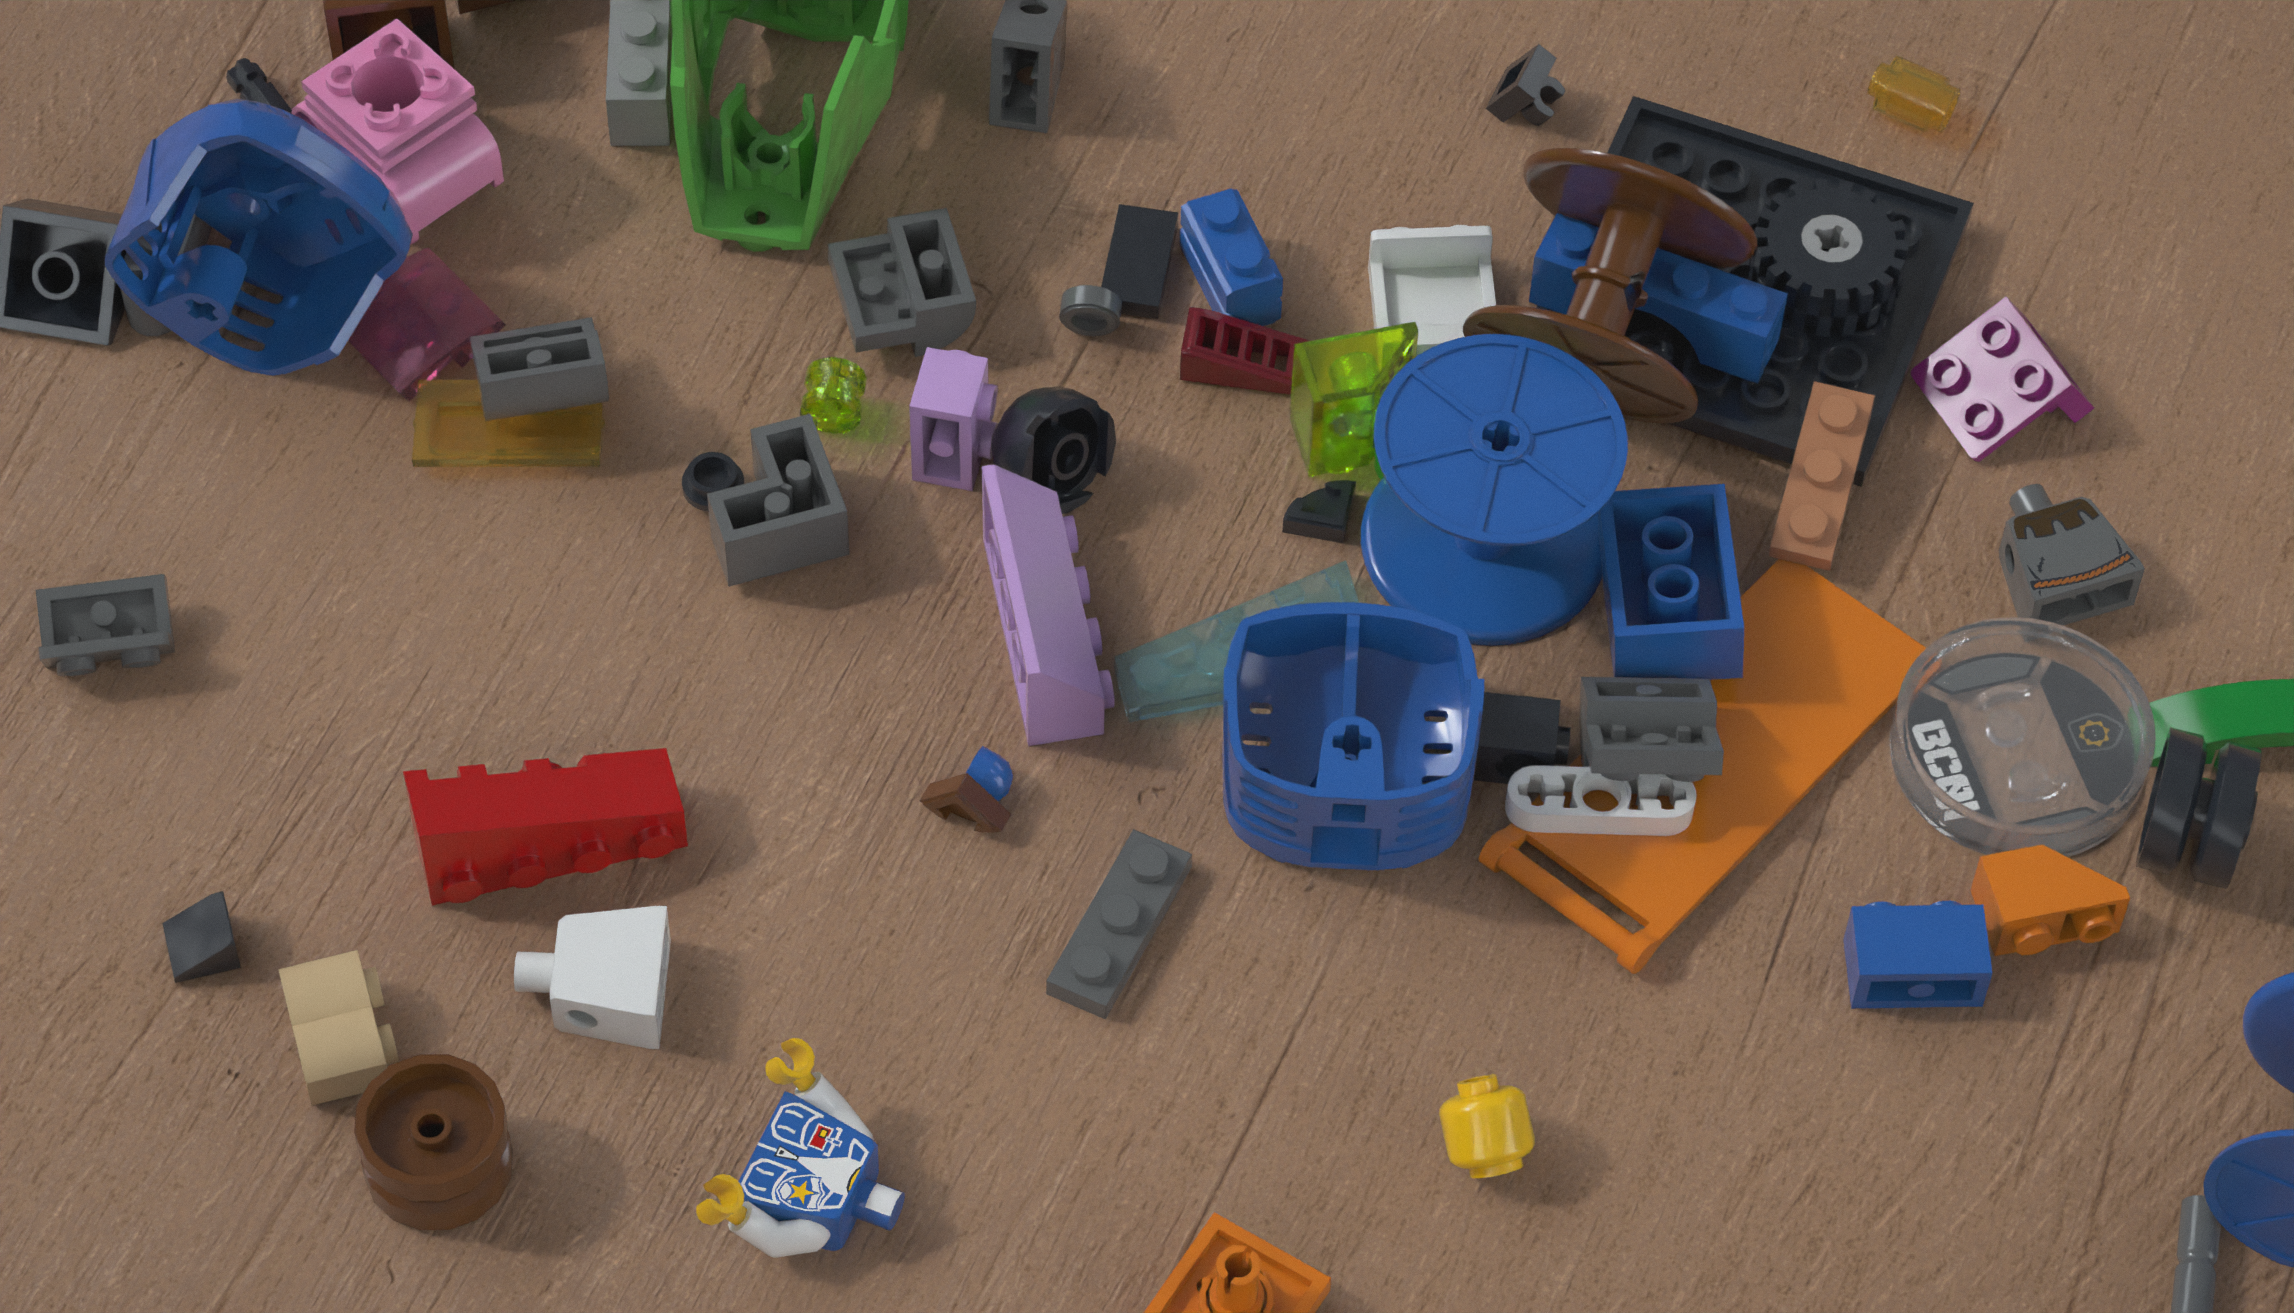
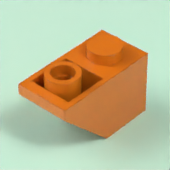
(2045, 900)

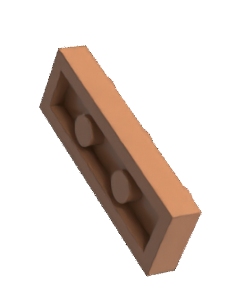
(1821, 476)

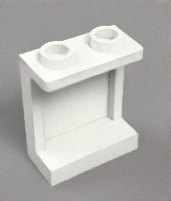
(1430, 279)

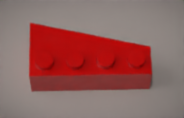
(542, 821)

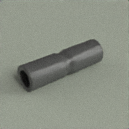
(2196, 1255)

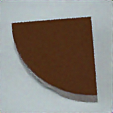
(968, 800)

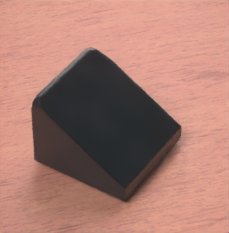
(201, 940)

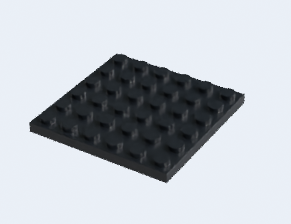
(1746, 174)

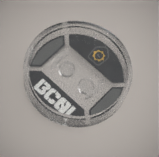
(2022, 737)

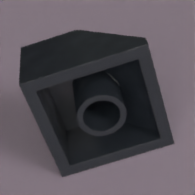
(57, 271)

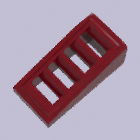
(1227, 332)

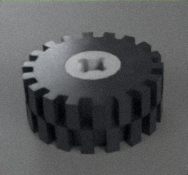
(1836, 286)

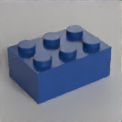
(1671, 583)

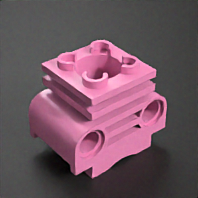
(406, 121)

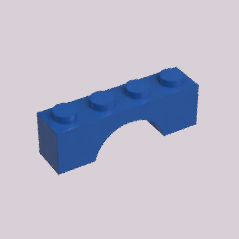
(1720, 314)

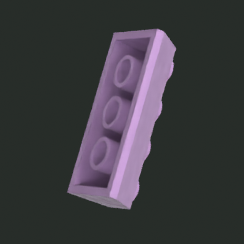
(1043, 609)

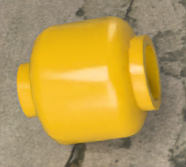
(1487, 1127)

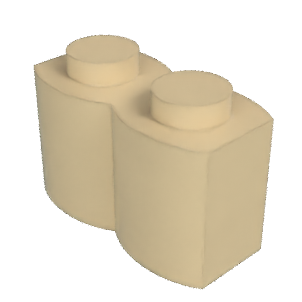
(336, 1025)

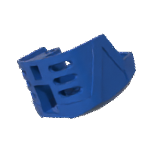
(299, 223)
(1349, 734)

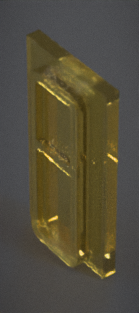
(455, 434)

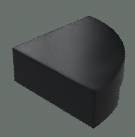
(1322, 513)

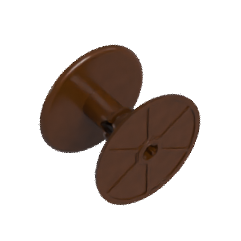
(1635, 214)

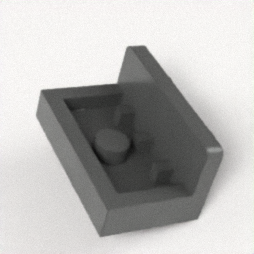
(105, 623)

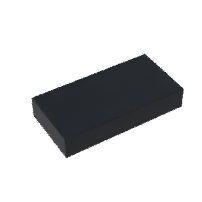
(1140, 258)

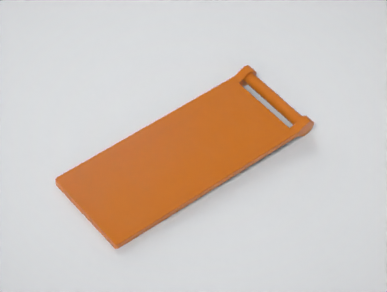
(1809, 692)

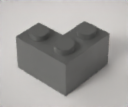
(787, 514)

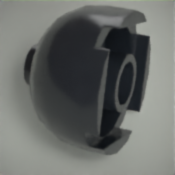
(1056, 442)

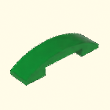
(2240, 712)

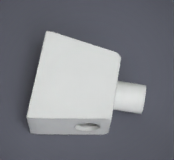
(604, 974)

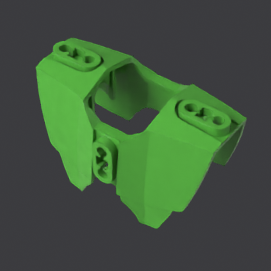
(733, 162)

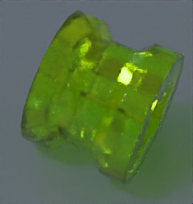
(834, 394)

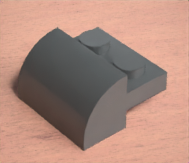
(904, 284)
(540, 369)
(1649, 728)

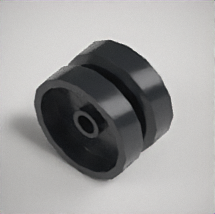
(2208, 810)

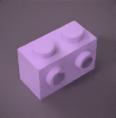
(951, 418)

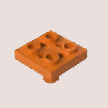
(1240, 1275)

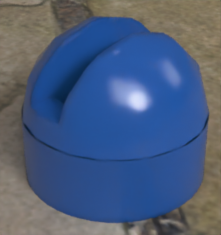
(991, 772)

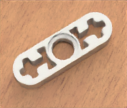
(1581, 819)

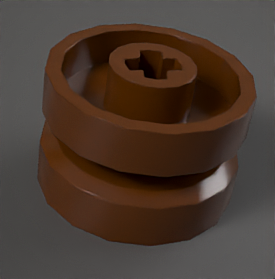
(434, 1142)

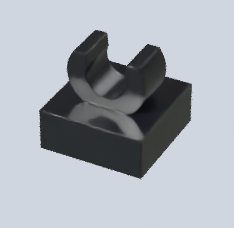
(1524, 86)

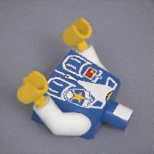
(807, 1172)

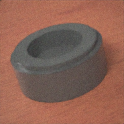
(1090, 310)

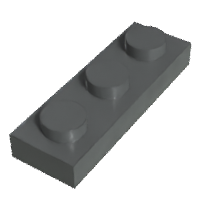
(1119, 924)

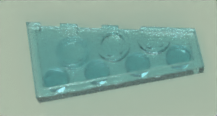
(1188, 665)

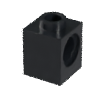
(1518, 735)

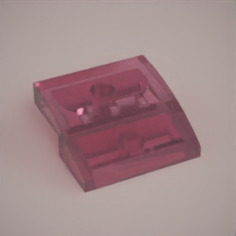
(421, 323)

